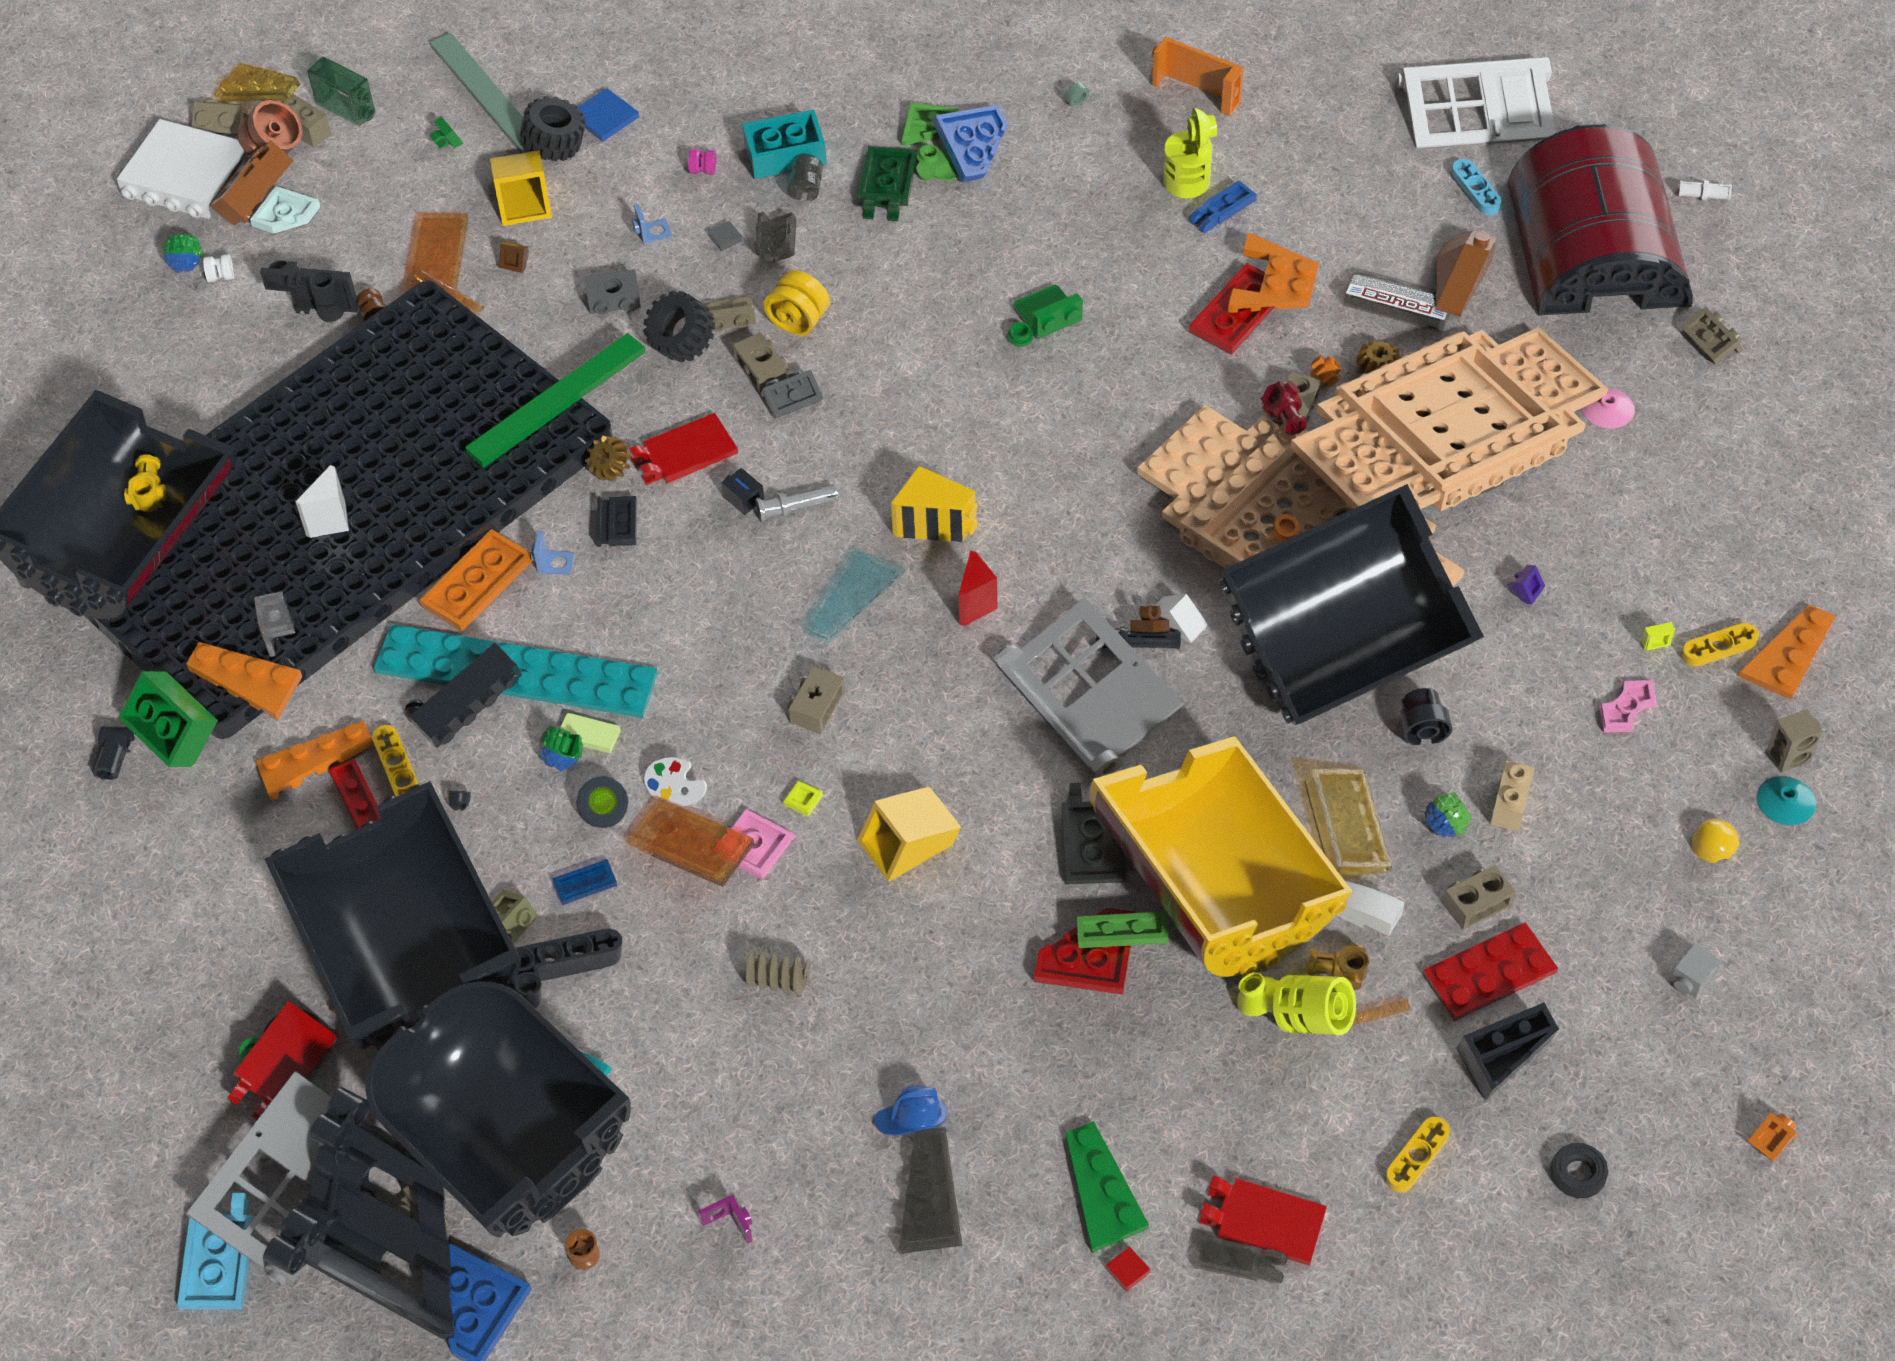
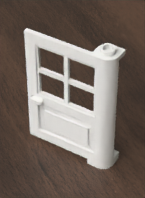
(1511, 94)

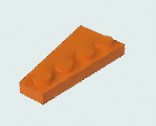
(314, 756)

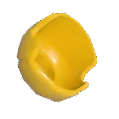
(1715, 840)

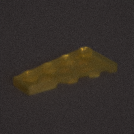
(256, 84)

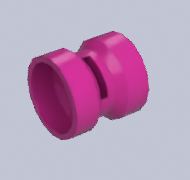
(702, 161)

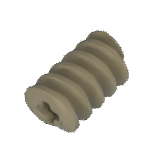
(776, 973)

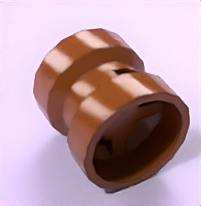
(581, 1242)

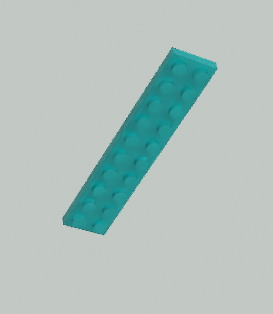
(545, 673)

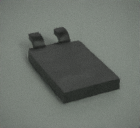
(1089, 848)

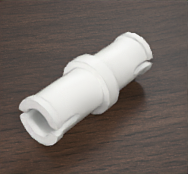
(1705, 190)

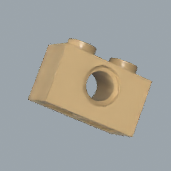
(1512, 795)

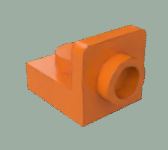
(1773, 1135)

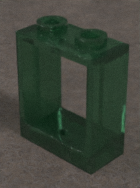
(329, 77)

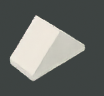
(1182, 616)

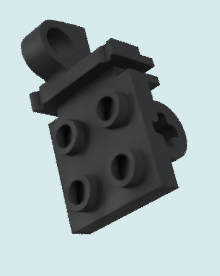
(317, 289)

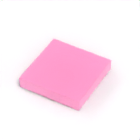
(769, 842)

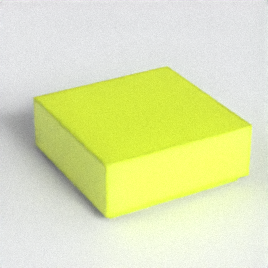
(1657, 636)
(803, 798)

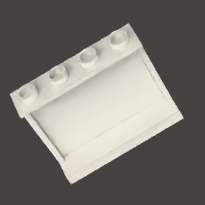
(180, 168)

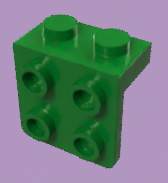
(1049, 310)

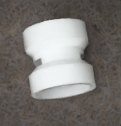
(218, 268)

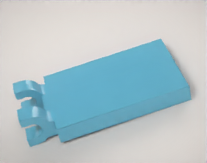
(212, 1270)

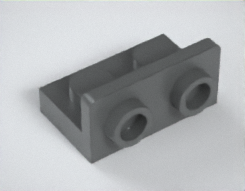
(792, 393)

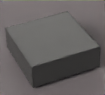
(725, 236)

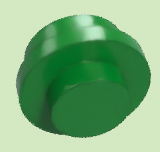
(1020, 334)

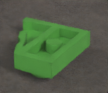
(919, 123)

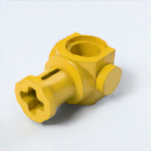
(145, 487)

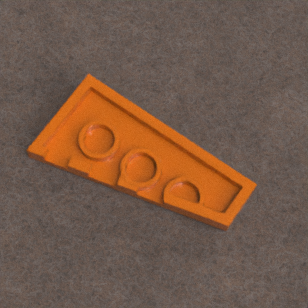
(1790, 653)
(255, 680)

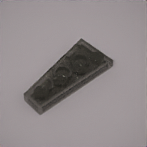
(931, 1204)

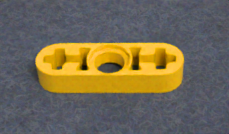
(1725, 635)
(1398, 1165)

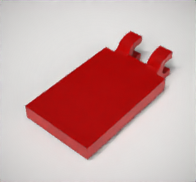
(683, 450)
(288, 1045)
(1264, 1218)

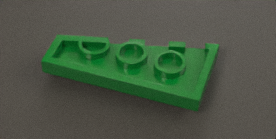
(1104, 1194)

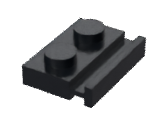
(617, 521)

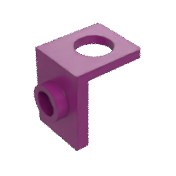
(728, 1206)

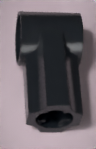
(113, 746)

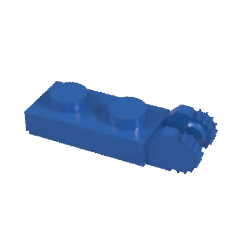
(1223, 206)

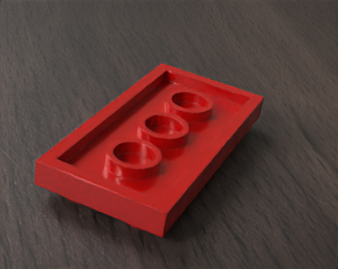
(1231, 329)
(1490, 971)

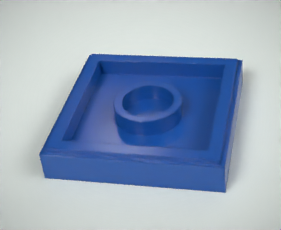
(607, 114)

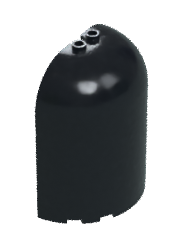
(496, 1105)

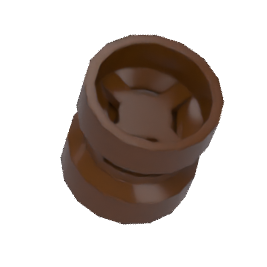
(369, 302)

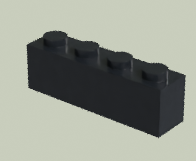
(466, 696)

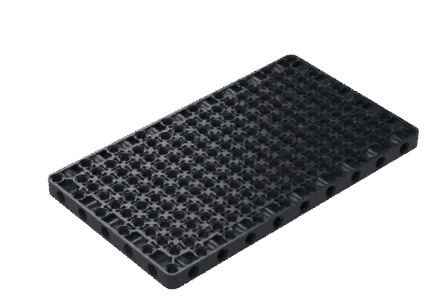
(394, 421)

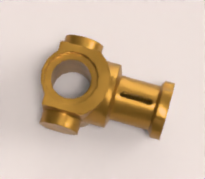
(1339, 963)

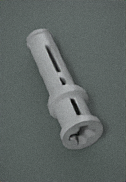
(784, 504)

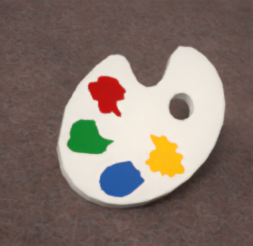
(667, 778)

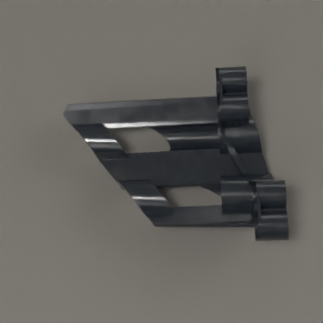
(348, 1229)

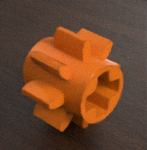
(1326, 370)

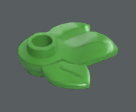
(934, 163)

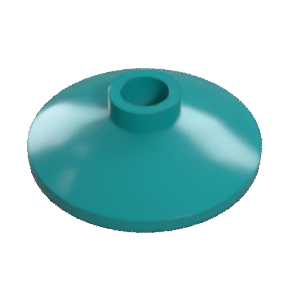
(1784, 809)

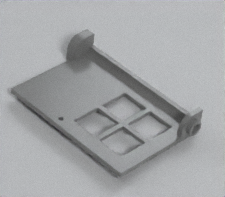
(1114, 710)
(287, 1140)

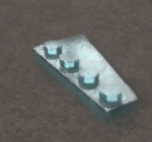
(851, 593)

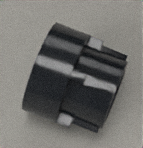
(1424, 717)

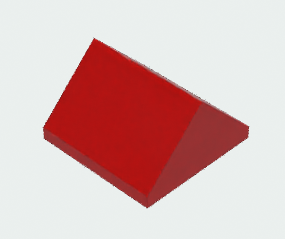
(977, 590)

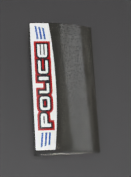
(1395, 300)

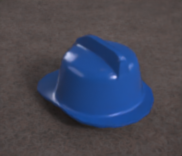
(912, 1111)

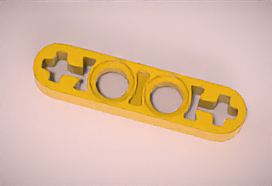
(395, 772)

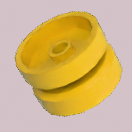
(796, 302)

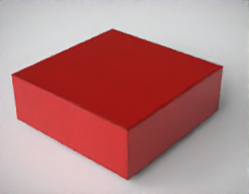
(1127, 1268)

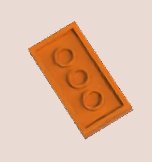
(476, 580)

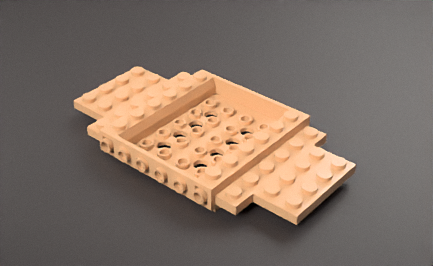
(1382, 444)
(1234, 478)

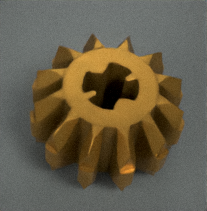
(1376, 355)
(608, 458)

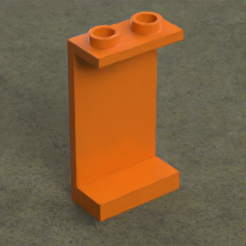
(1199, 70)

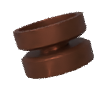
(270, 122)

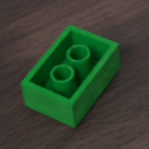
(167, 719)

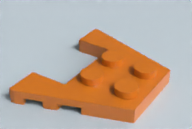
(1286, 281)

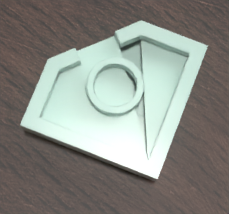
(284, 211)

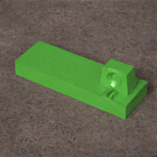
(1122, 929)

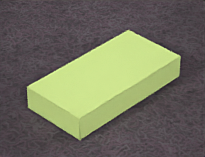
(594, 733)

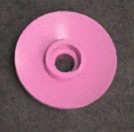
(1610, 415)

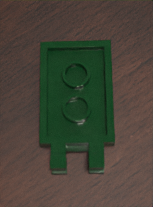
(887, 180)

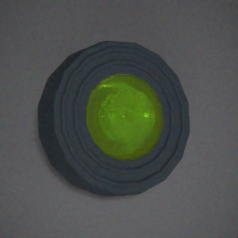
(602, 802)

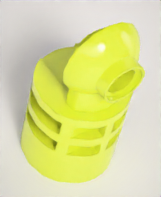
(1190, 156)
(1300, 1002)

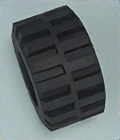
(552, 128)
(667, 314)

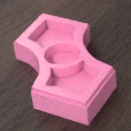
(1619, 714)

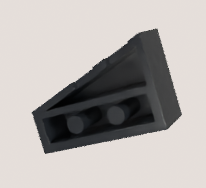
(1505, 1047)

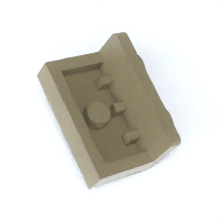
(218, 117)

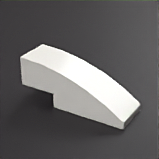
(1372, 909)

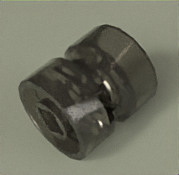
(805, 177)

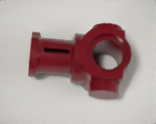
(1284, 403)

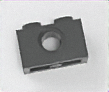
(612, 291)

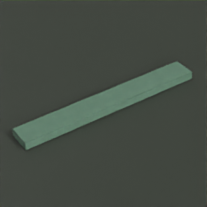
(480, 87)

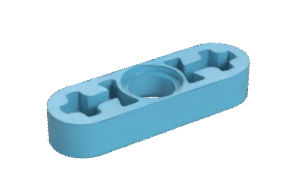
(1475, 177)

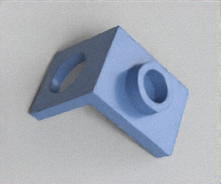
(644, 228)
(543, 557)

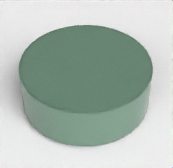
(1076, 94)

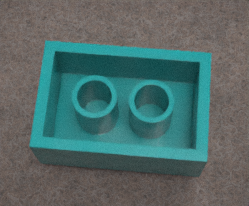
(778, 140)

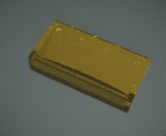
(1347, 821)

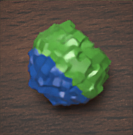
(1447, 815)

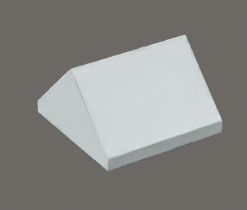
(323, 506)

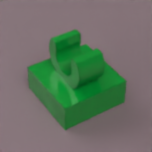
(445, 134)

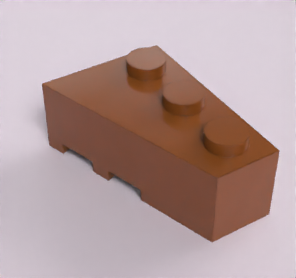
(251, 183)

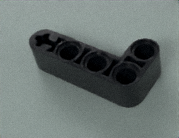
(607, 952)

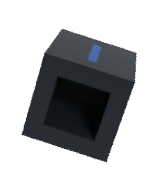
(742, 490)

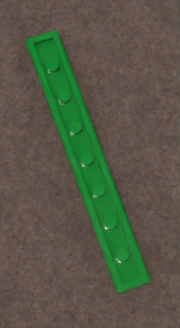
(555, 400)

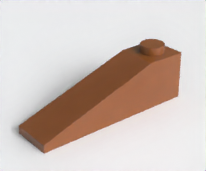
(1461, 268)

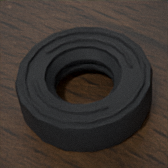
(1586, 1154)

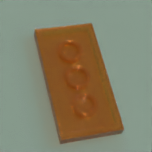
(438, 247)
(690, 842)

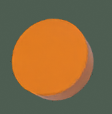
(1285, 527)

